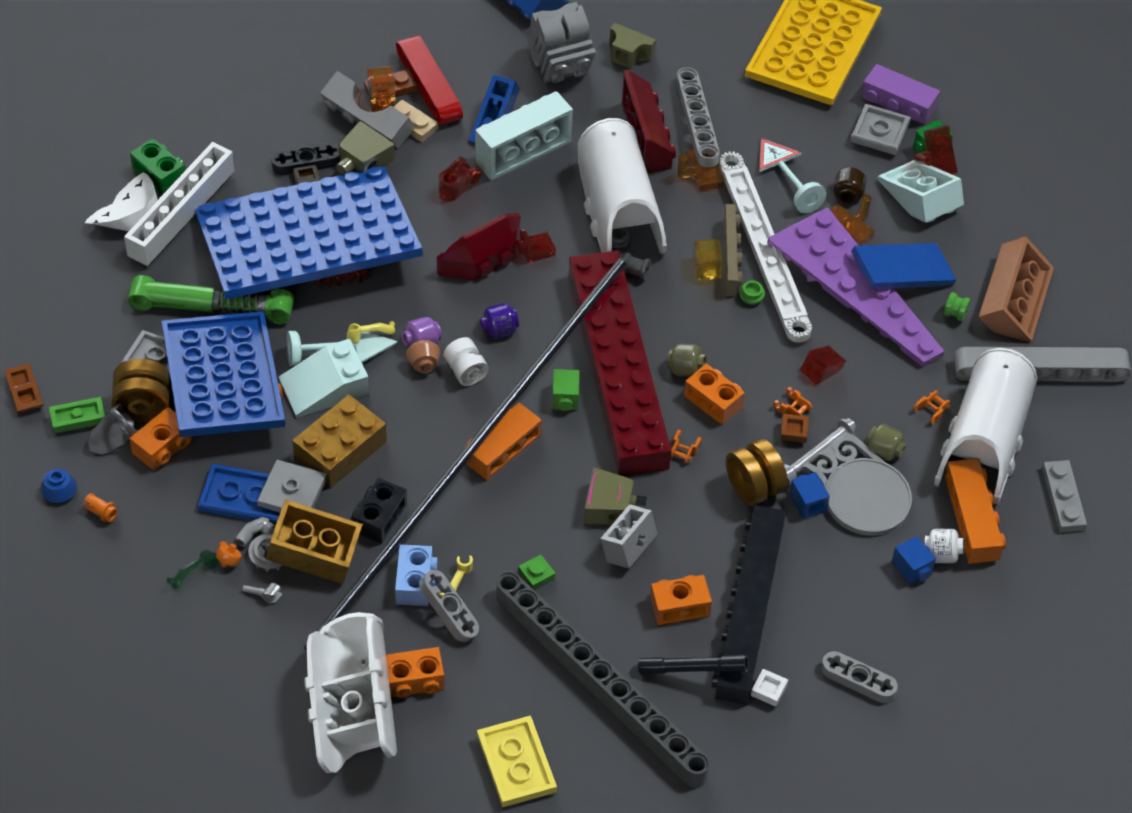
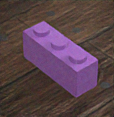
(900, 94)

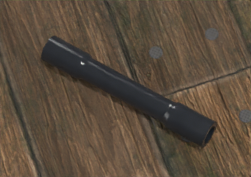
(662, 665)

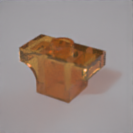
(381, 88)

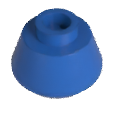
(58, 486)

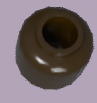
(849, 185)

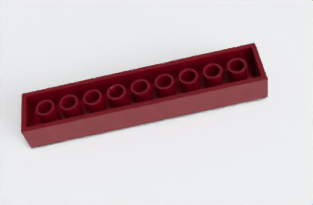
(620, 368)

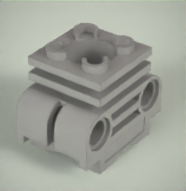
(561, 42)

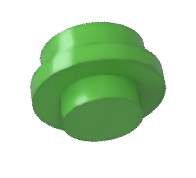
(752, 292)

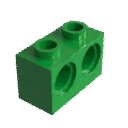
(158, 163)

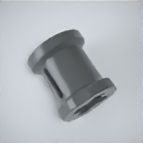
(637, 266)

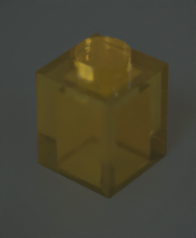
(708, 259)

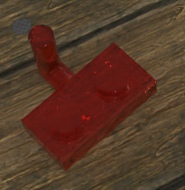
(939, 150)

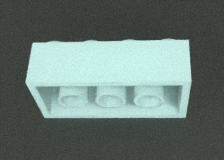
(523, 135)

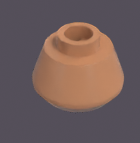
(423, 355)

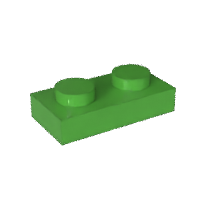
(77, 415)

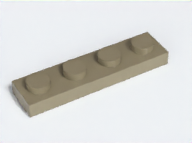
(732, 258)

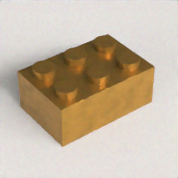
(340, 440)
(313, 541)

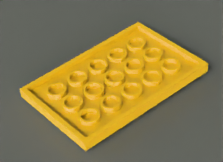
(813, 46)

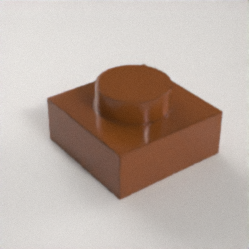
(794, 428)

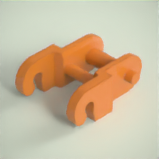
(925, 401)
(789, 409)
(691, 450)

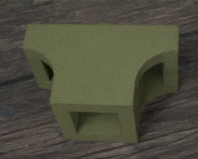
(630, 46)

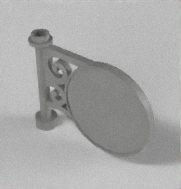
(863, 492)

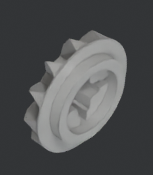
(257, 552)

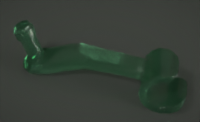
(206, 557)

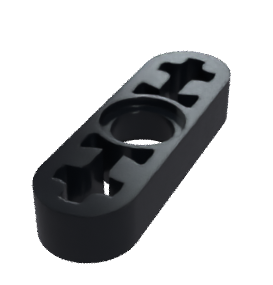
(320, 149)

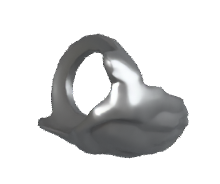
(111, 432)

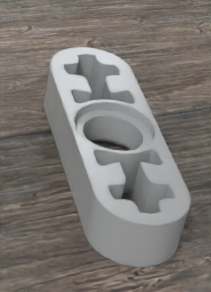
(446, 616)
(837, 675)

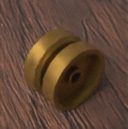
(141, 388)
(756, 472)

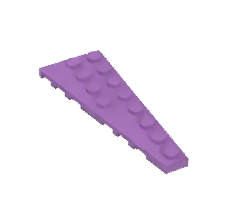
(824, 252)

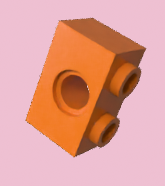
(158, 440)
(669, 609)

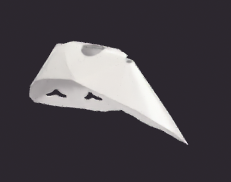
(127, 212)

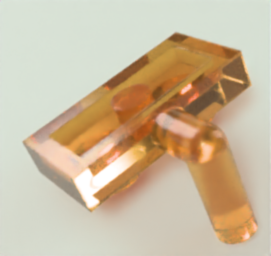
(706, 177)
(853, 223)

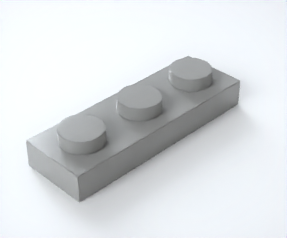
(1064, 496)

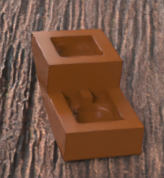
(23, 388)

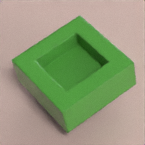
(536, 572)

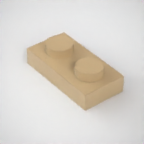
(423, 124)

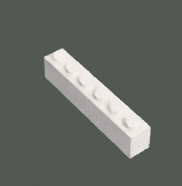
(179, 204)

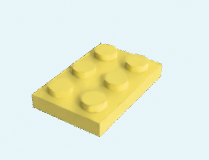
(516, 761)

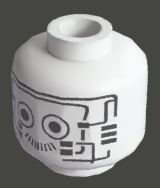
(945, 545)

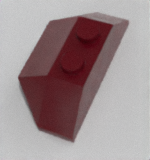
(482, 249)

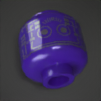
(499, 321)

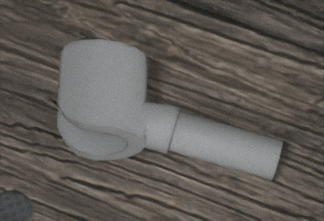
(269, 594)

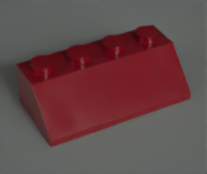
(642, 112)

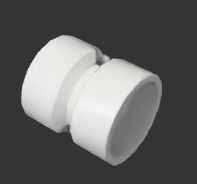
(465, 361)

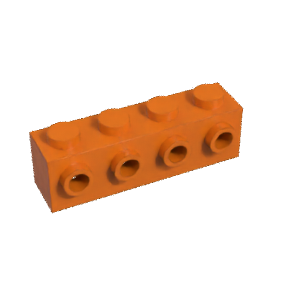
(974, 510)

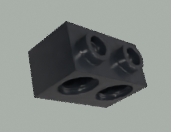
(382, 511)

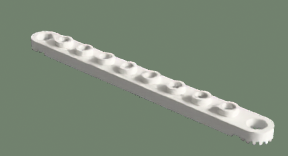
(769, 259)

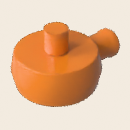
(228, 554)

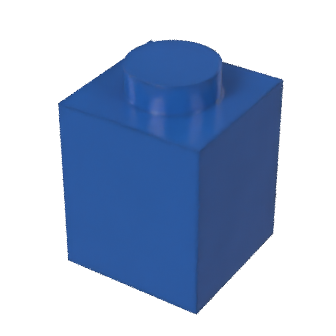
(809, 495)
(913, 560)

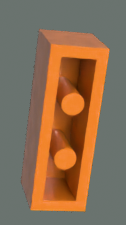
(506, 441)

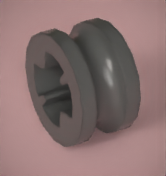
(619, 244)

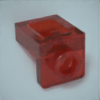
(535, 246)
(821, 362)

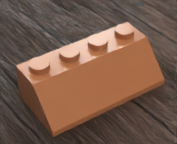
(1016, 290)

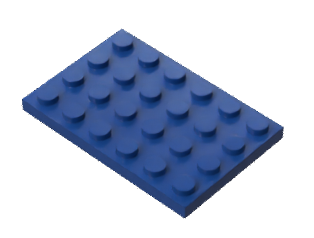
(222, 374)

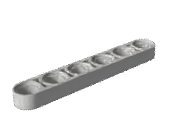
(700, 116)

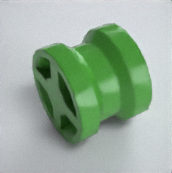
(957, 306)

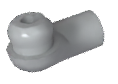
(261, 524)

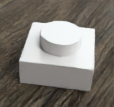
(769, 687)

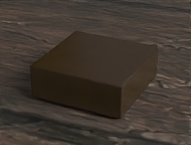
(306, 174)

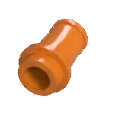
(104, 510)

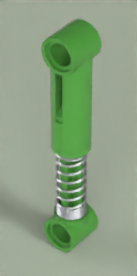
(148, 293)

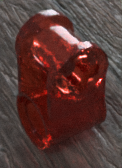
(457, 179)

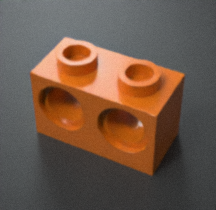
(714, 393)
(413, 665)

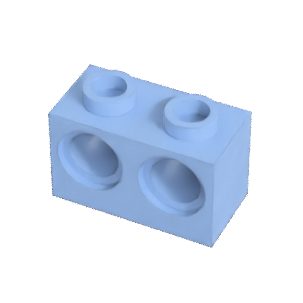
(410, 574)

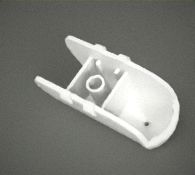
(616, 182)
(992, 414)
(347, 697)

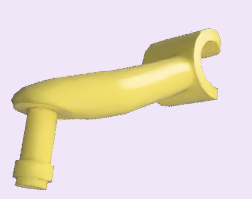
(355, 330)
(461, 570)

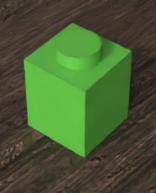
(565, 389)

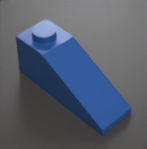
(497, 102)

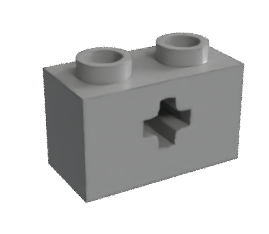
(629, 536)

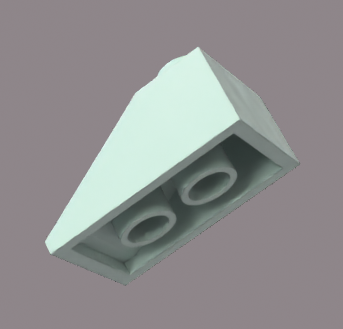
(923, 190)
(325, 379)

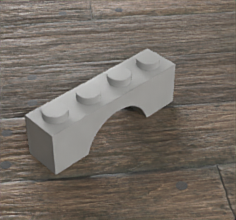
(345, 95)

